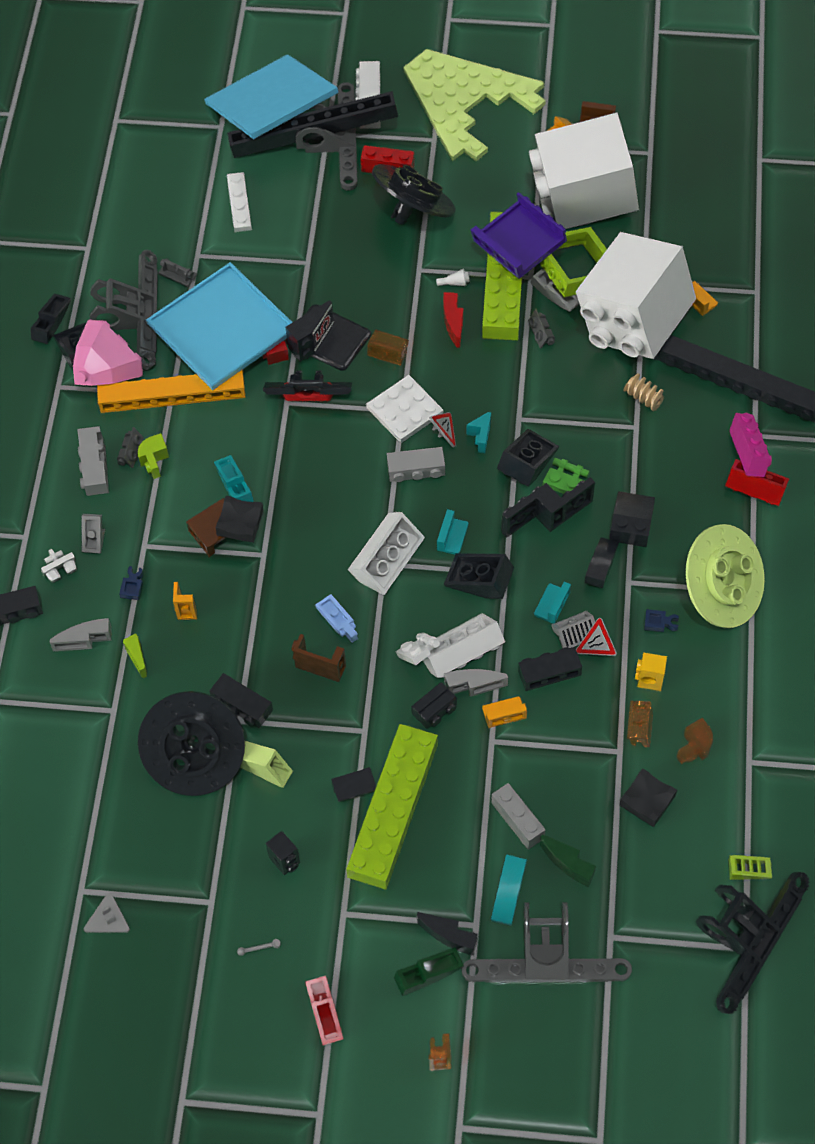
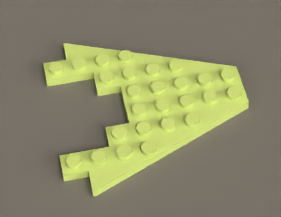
(454, 86)

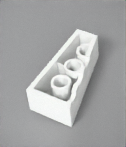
(368, 83)

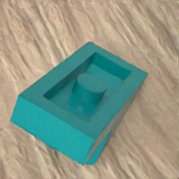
(480, 428)

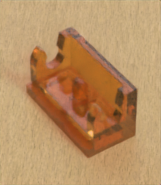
(387, 347)
(640, 722)
(440, 1056)

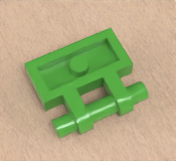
(561, 481)

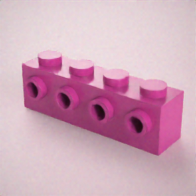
(750, 445)

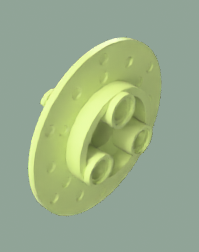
(725, 576)

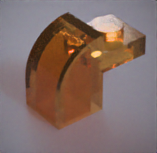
(700, 742)

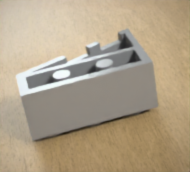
(93, 461)

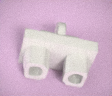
(51, 569)

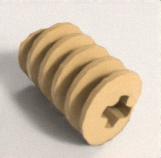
(644, 392)

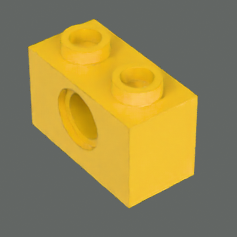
(651, 671)

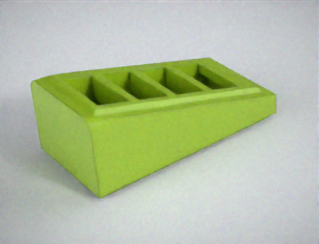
(133, 648)
(750, 860)

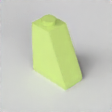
(266, 764)

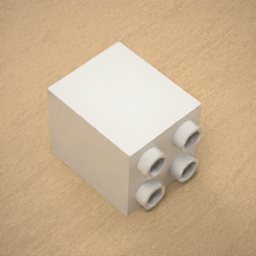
(584, 172)
(636, 295)

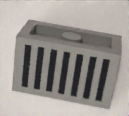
(573, 629)

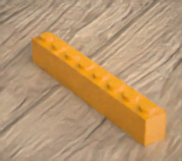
(166, 392)

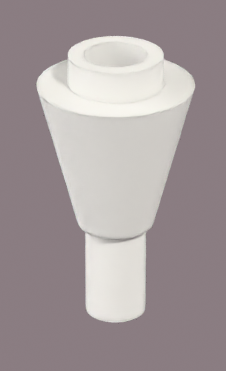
(458, 278)

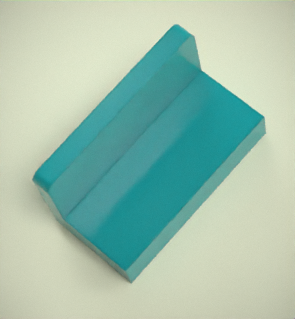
(451, 534)
(552, 602)

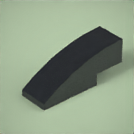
(50, 318)
(601, 562)
(448, 932)

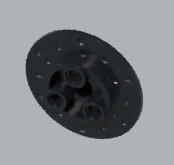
(413, 192)
(207, 720)

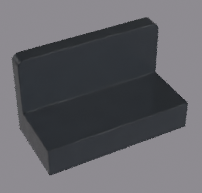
(353, 784)

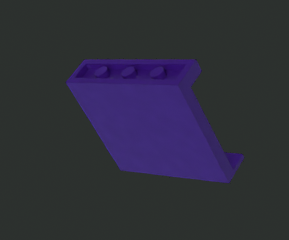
(520, 236)

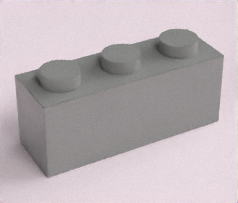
(416, 464)
(517, 816)

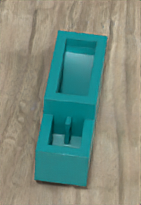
(233, 479)
(508, 890)

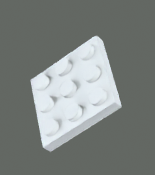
(404, 408)

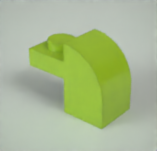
(151, 451)

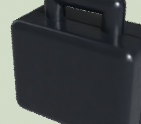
(342, 342)

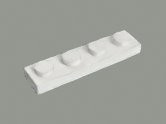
(239, 202)

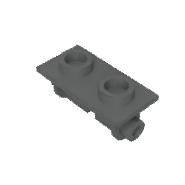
(176, 272)
(538, 325)
(131, 444)

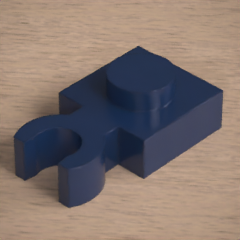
(132, 586)
(656, 621)

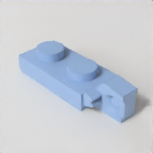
(337, 617)

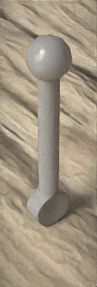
(275, 943)

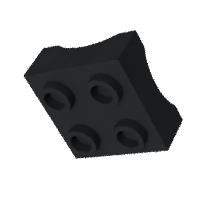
(239, 519)
(648, 797)

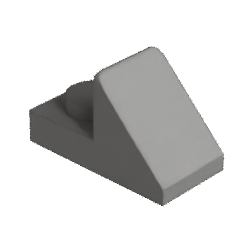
(92, 533)

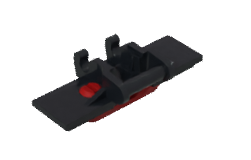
(296, 388)

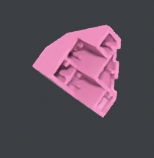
(104, 357)

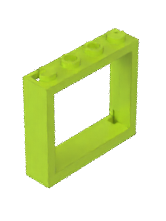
(576, 237)

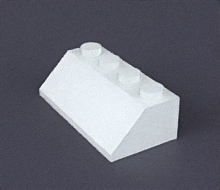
(386, 552)
(464, 644)

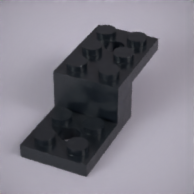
(547, 507)

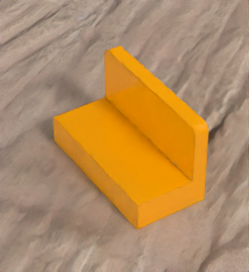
(704, 301)
(183, 604)
(504, 712)

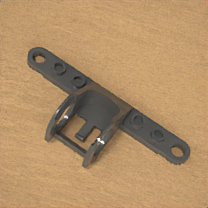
(341, 142)
(140, 304)
(546, 961)

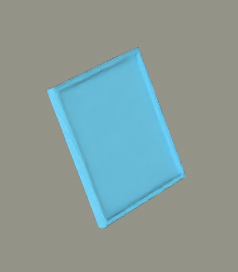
(271, 96)
(220, 325)

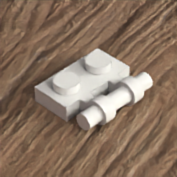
(419, 650)

